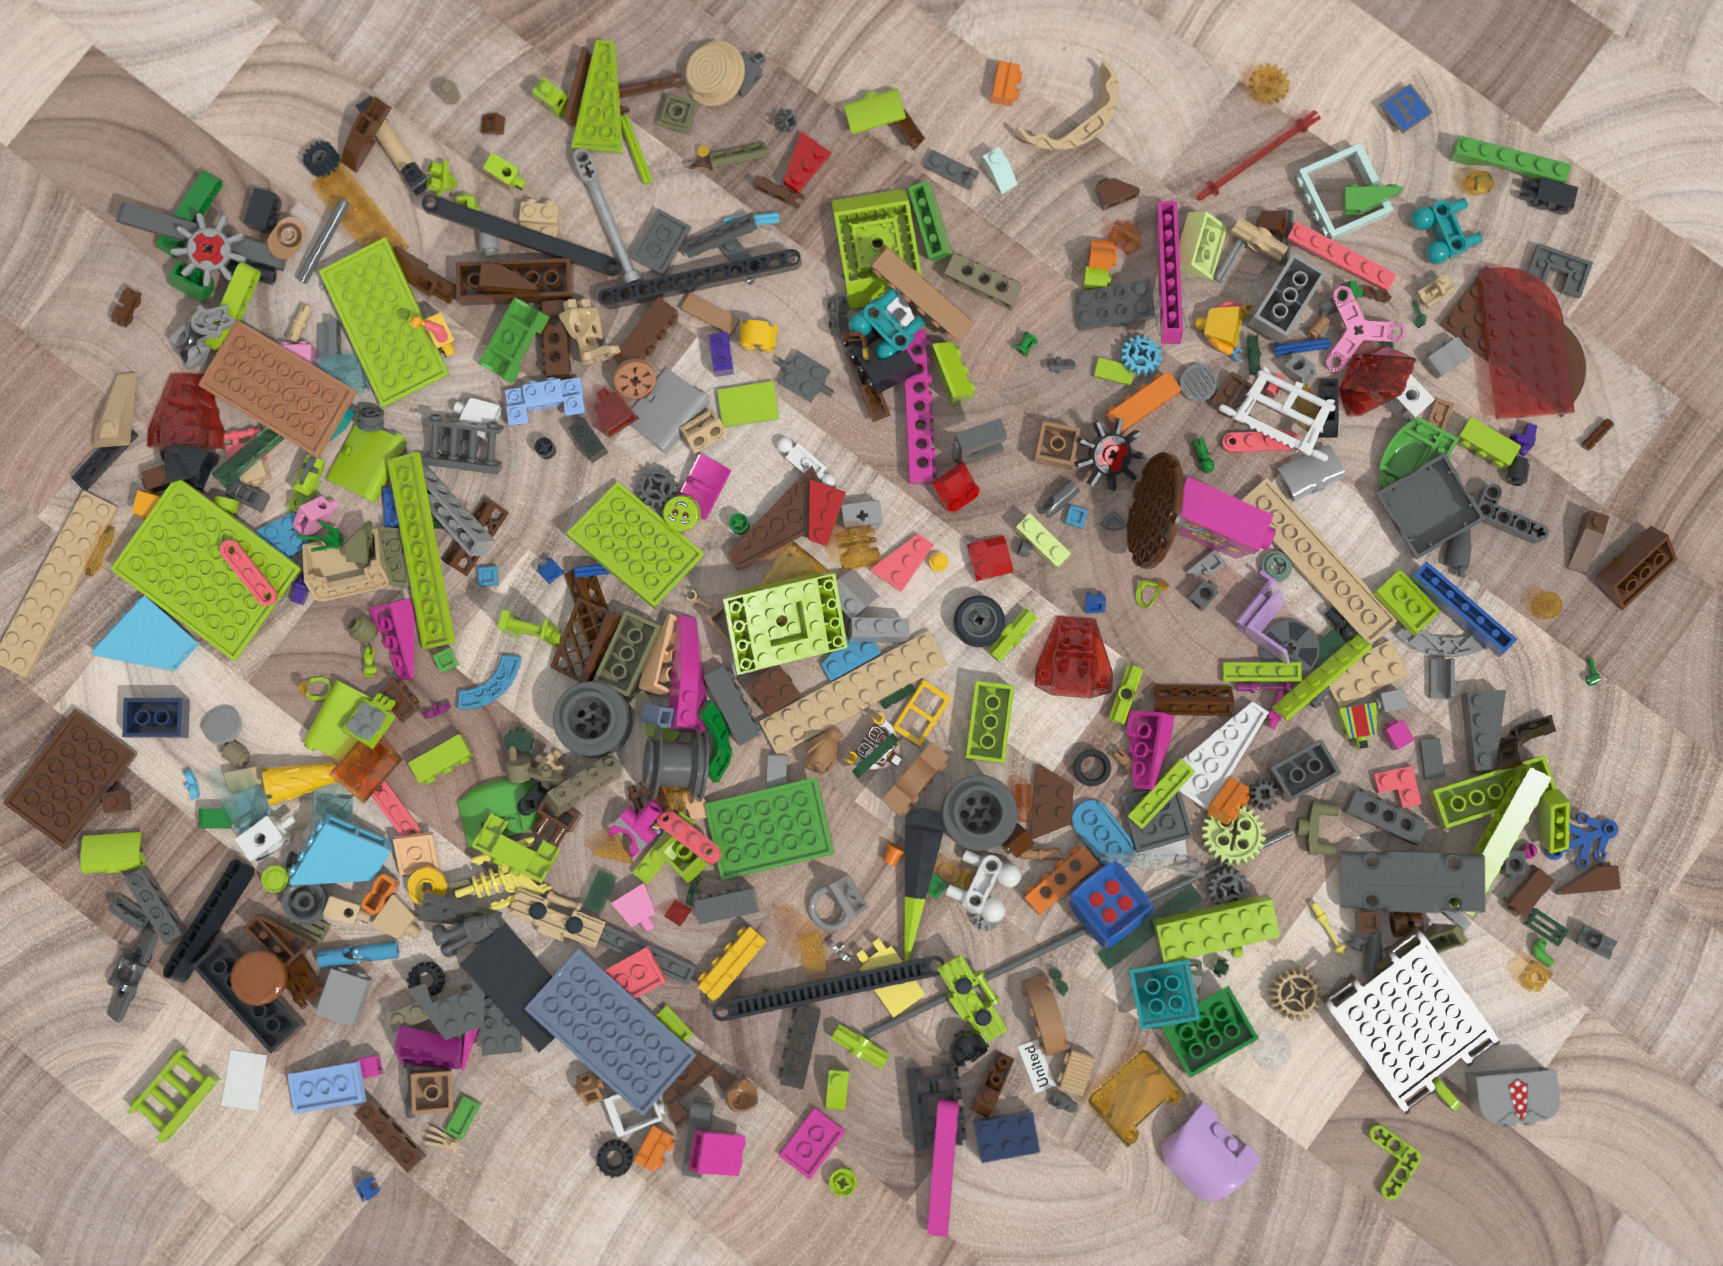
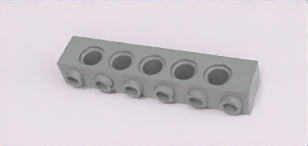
(456, 517)

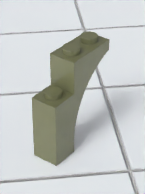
(1440, 936)

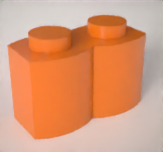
(1102, 254)
(381, 892)

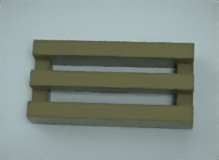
(323, 932)

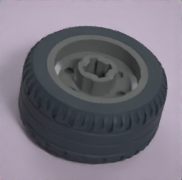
(987, 611)

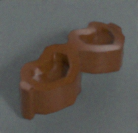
(1379, 296)

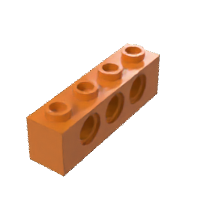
(1086, 862)

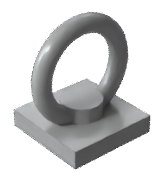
(847, 898)

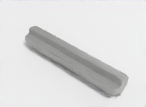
(1230, 260)

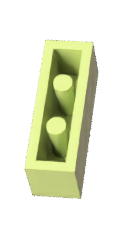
(1042, 541)

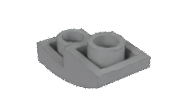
(776, 770)

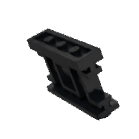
(920, 1108)

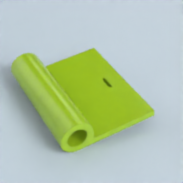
(363, 462)
(325, 730)

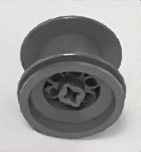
(567, 722)
(676, 764)
(999, 798)

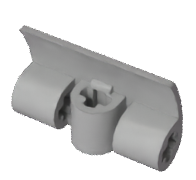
(1310, 474)

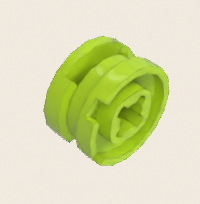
(275, 879)
(843, 1182)

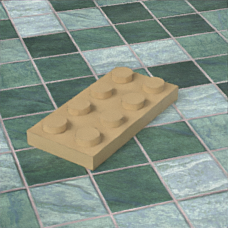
(1371, 672)

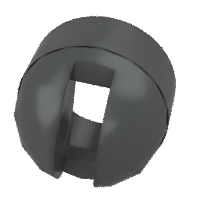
(1023, 549)

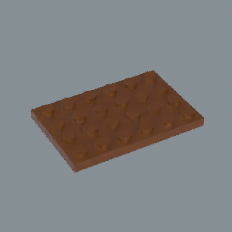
(69, 777)

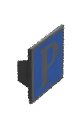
(1406, 108)

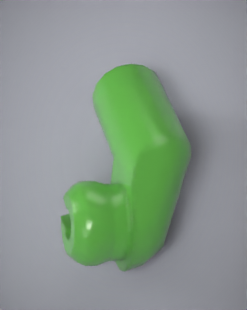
(1539, 952)

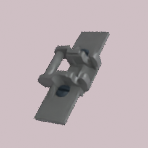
(138, 961)

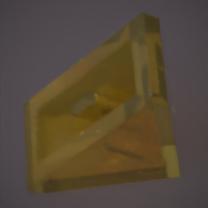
(614, 850)

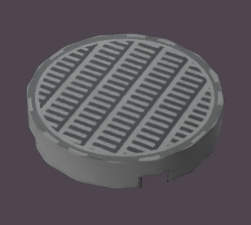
(1198, 383)

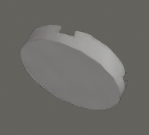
(222, 726)

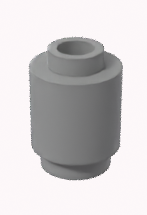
(488, 244)

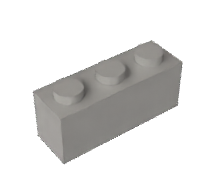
(878, 630)

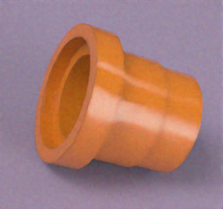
(893, 854)

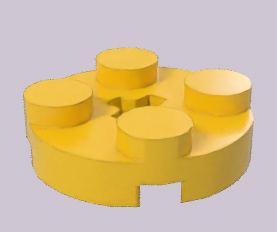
(426, 874)

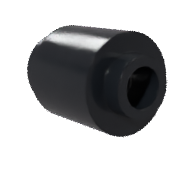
(1518, 471)

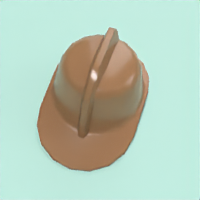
(287, 237)

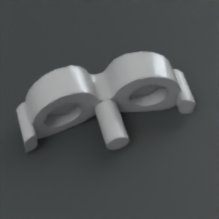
(838, 951)

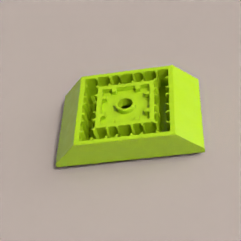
(860, 222)
(810, 626)

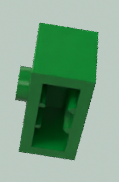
(192, 284)

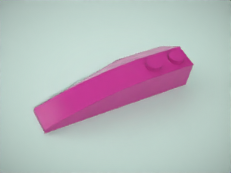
(687, 680)

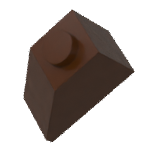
(1115, 192)

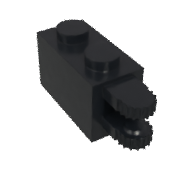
(1550, 195)

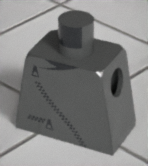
(752, 72)

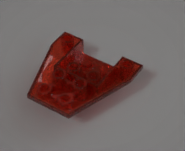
(1374, 379)
(1074, 660)

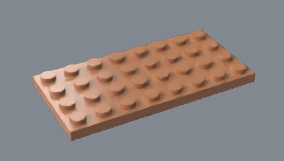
(278, 388)

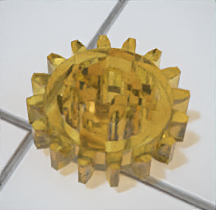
(1265, 91)

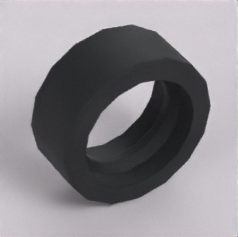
(1106, 764)

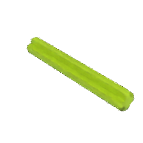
(635, 150)

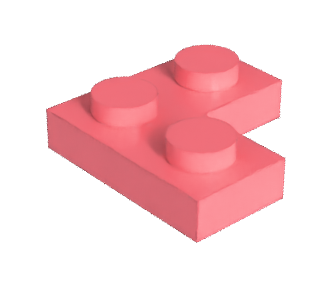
(1403, 782)

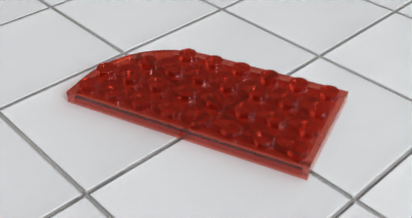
(1525, 345)

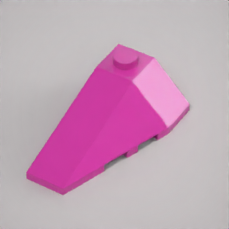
(396, 625)
(1149, 742)

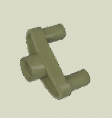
(1310, 828)

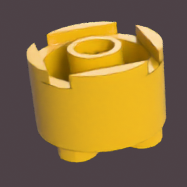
(758, 335)

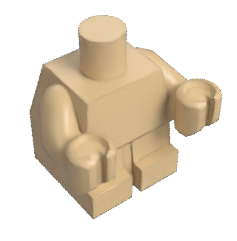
(553, 760)

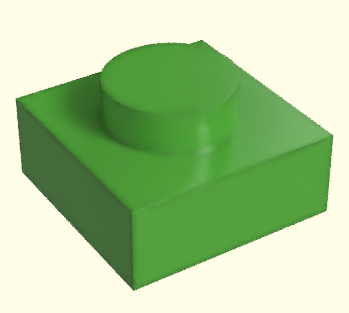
(446, 660)

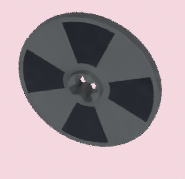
(1300, 637)

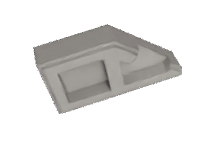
(1207, 565)

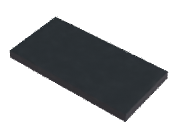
(511, 981)

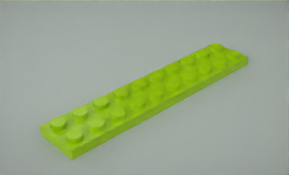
(421, 550)

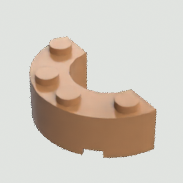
(916, 779)
(1047, 1015)

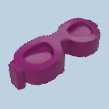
(437, 711)

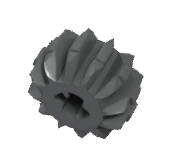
(1270, 793)

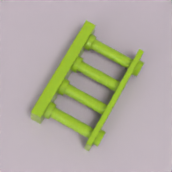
(514, 627)
(180, 1113)

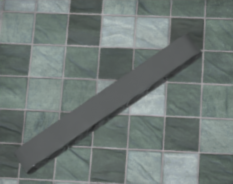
(166, 226)

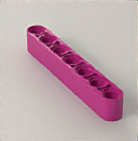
(943, 1168)

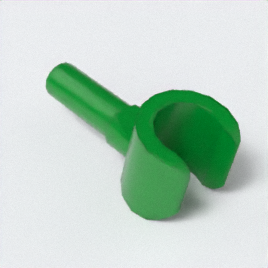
(1594, 678)

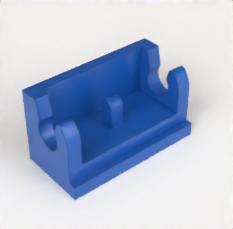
(389, 507)

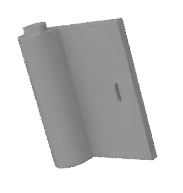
(667, 409)

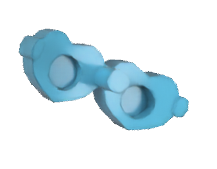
(192, 784)

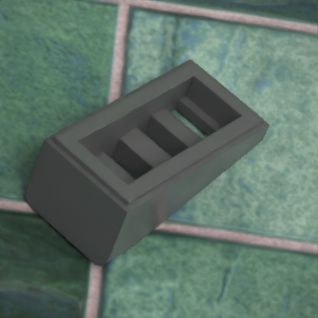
(258, 500)

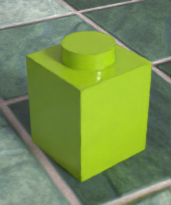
(1095, 278)

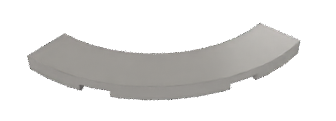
(1440, 646)

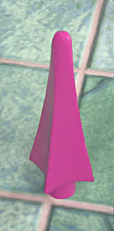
(1272, 716)
(468, 1044)

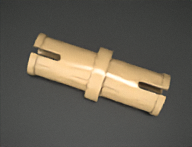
(299, 323)

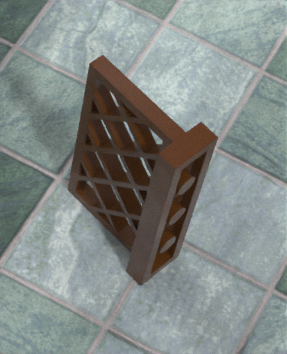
(600, 644)

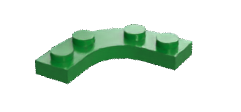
(720, 733)

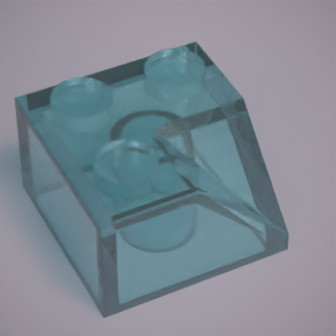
(347, 370)
(333, 804)
(246, 809)

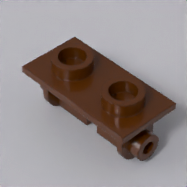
(910, 131)
(124, 315)

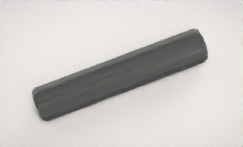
(1289, 213)

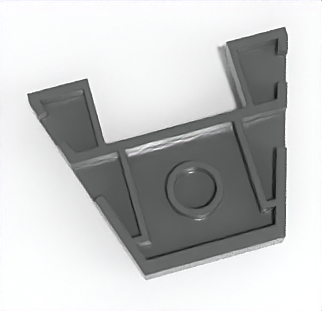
(453, 1014)

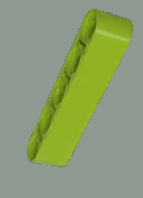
(237, 298)

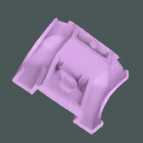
(1208, 1156)

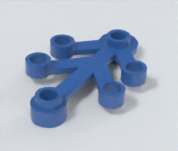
(1586, 839)

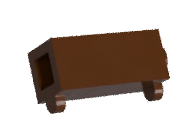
(1528, 892)

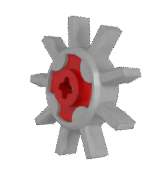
(198, 253)

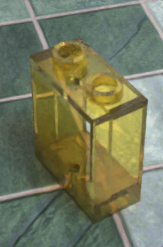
(813, 961)

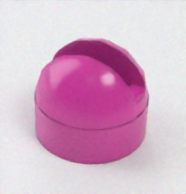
(1524, 847)

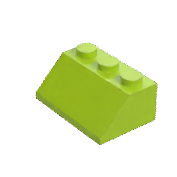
(952, 372)

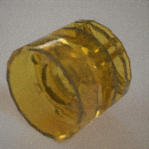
(857, 543)

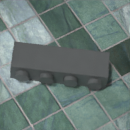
(732, 706)

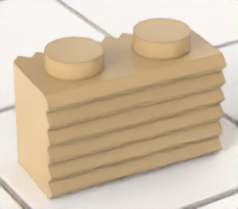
(1076, 1072)

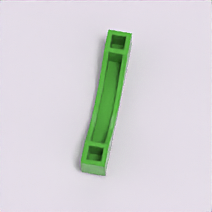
(1481, 153)

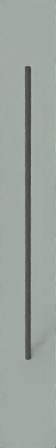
(1059, 942)

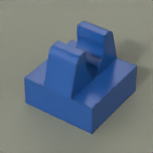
(550, 570)
(1095, 603)
(364, 1190)

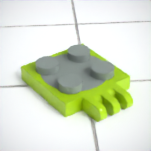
(370, 720)

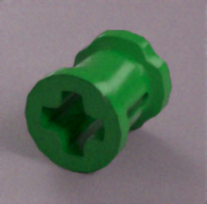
(1026, 344)

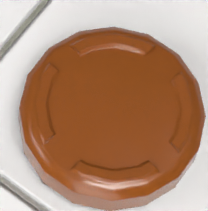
(259, 977)

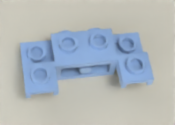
(542, 396)

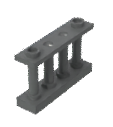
(452, 459)

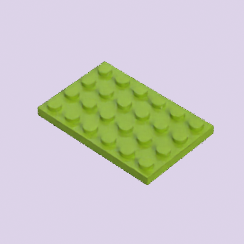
(635, 545)

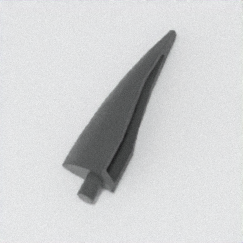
(1459, 552)

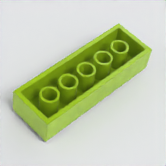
(1479, 794)
(1216, 928)

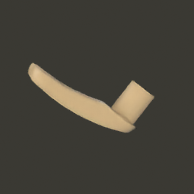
(448, 1142)

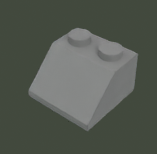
(854, 594)

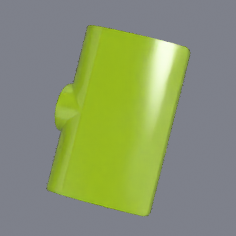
(874, 110)
(111, 853)

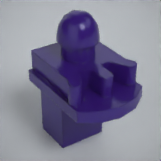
(1526, 440)
(300, 592)

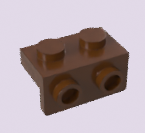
(405, 704)

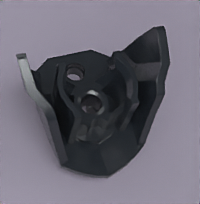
(189, 465)

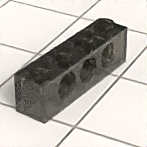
(797, 1078)

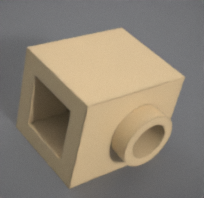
(256, 474)

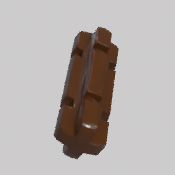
(1597, 434)

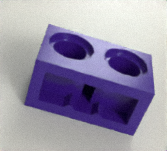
(721, 354)

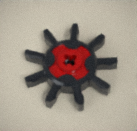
(1100, 449)

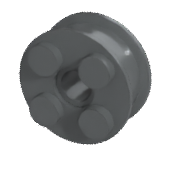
(307, 915)

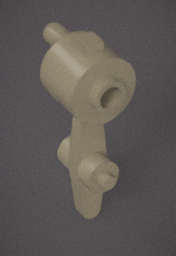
(520, 770)

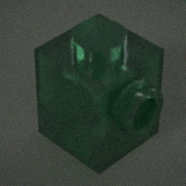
(520, 739)

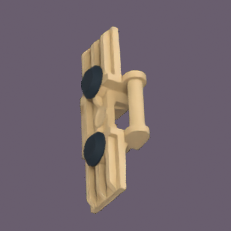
(553, 923)

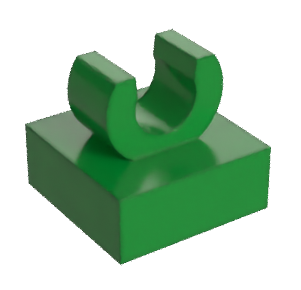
(1353, 286)

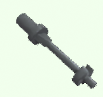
(408, 1097)

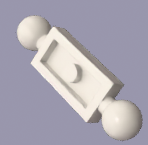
(804, 460)

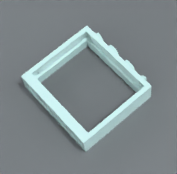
(1312, 198)

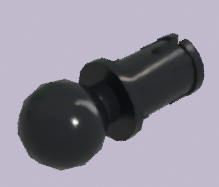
(1346, 631)

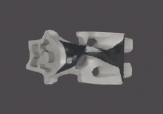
(191, 337)

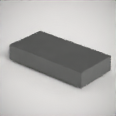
(1431, 758)

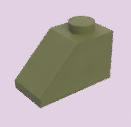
(360, 545)

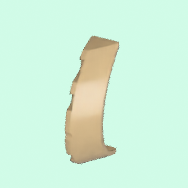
(1092, 126)

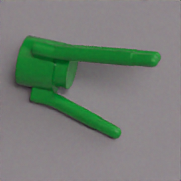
(331, 538)

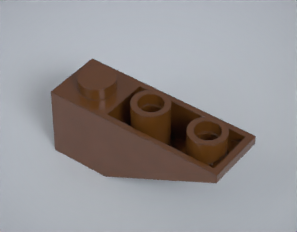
(992, 1084)

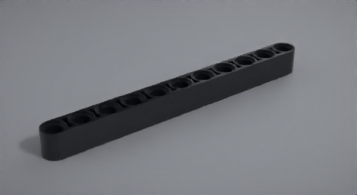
(691, 275)

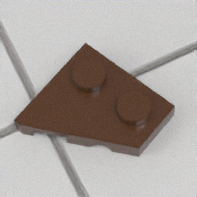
(1232, 392)

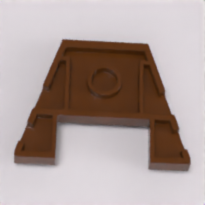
(693, 1075)

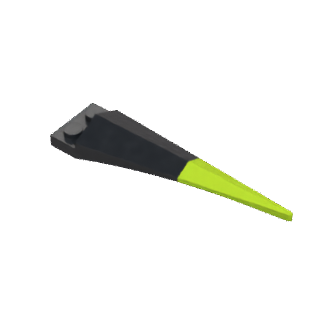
(922, 843)

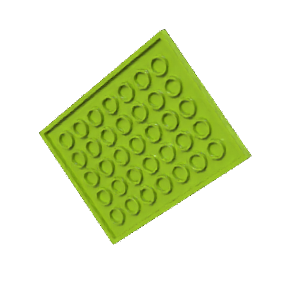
(181, 568)

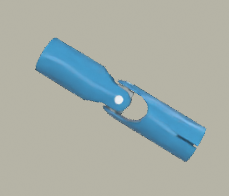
(368, 952)

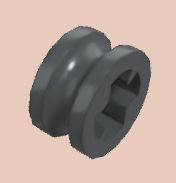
(1355, 943)

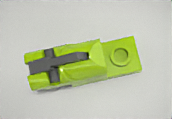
(306, 483)

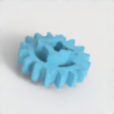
(1141, 363)

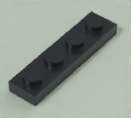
(99, 463)

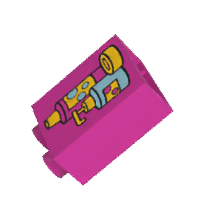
(1223, 521)

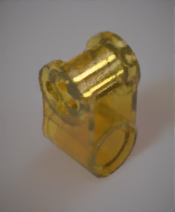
(957, 876)

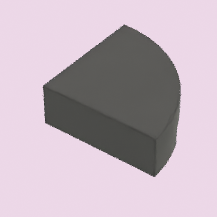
(1113, 522)

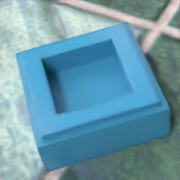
(1076, 517)
(488, 576)

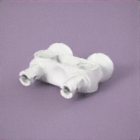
(983, 883)

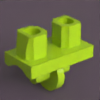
(443, 178)

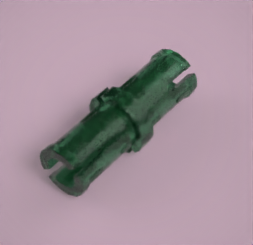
(1253, 354)

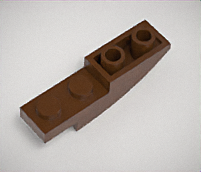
(363, 132)
(423, 278)

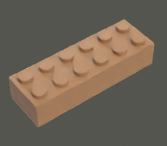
(921, 292)

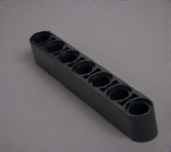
(209, 920)

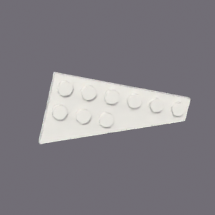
(1220, 754)

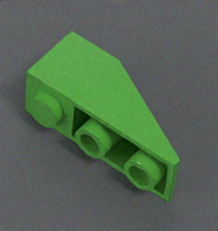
(1360, 200)

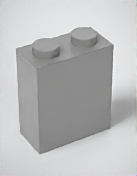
(344, 996)

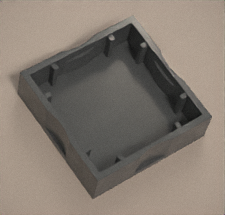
(1430, 506)

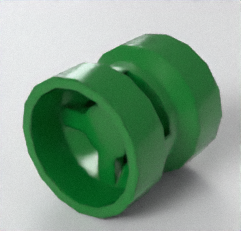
(739, 520)

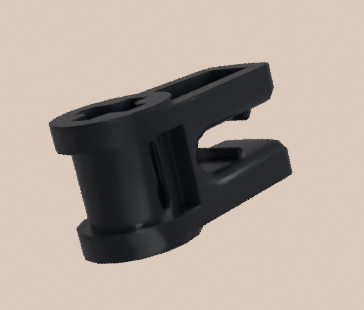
(534, 798)

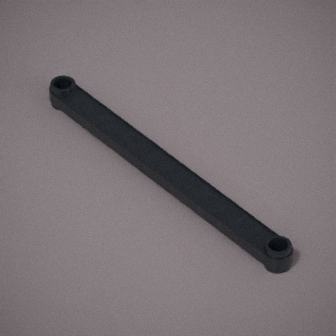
(520, 235)

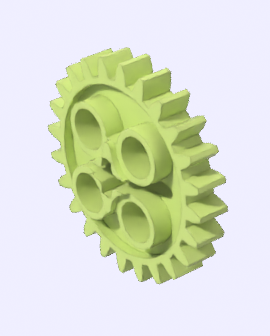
(1250, 838)

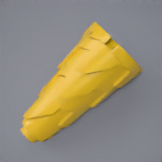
(295, 780)

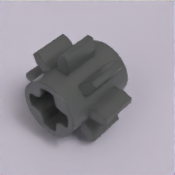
(785, 120)

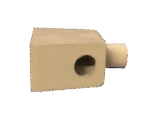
(337, 909)
(397, 919)

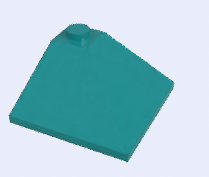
(1164, 994)

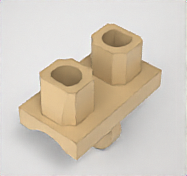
(1436, 291)

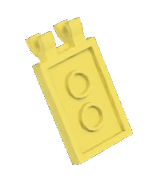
(894, 997)

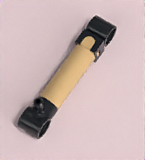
(398, 153)

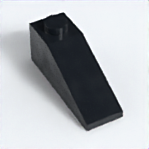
(1330, 390)

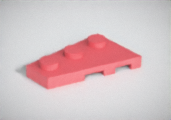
(903, 562)

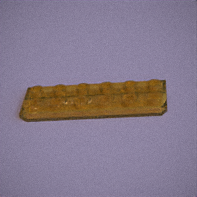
(363, 217)

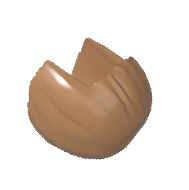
(741, 1096)

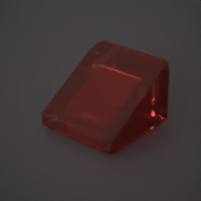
(677, 913)

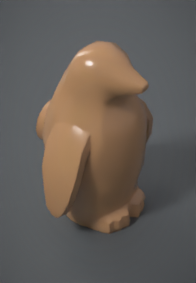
(823, 751)

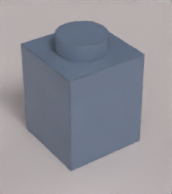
(657, 714)

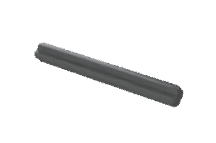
(323, 240)

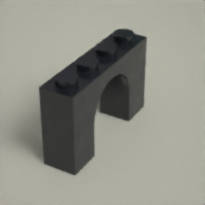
(884, 373)

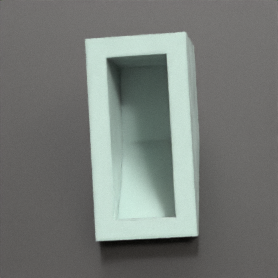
(999, 170)

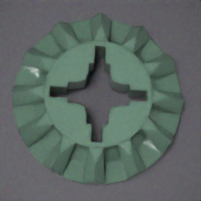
(1280, 558)

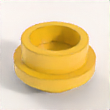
(938, 562)

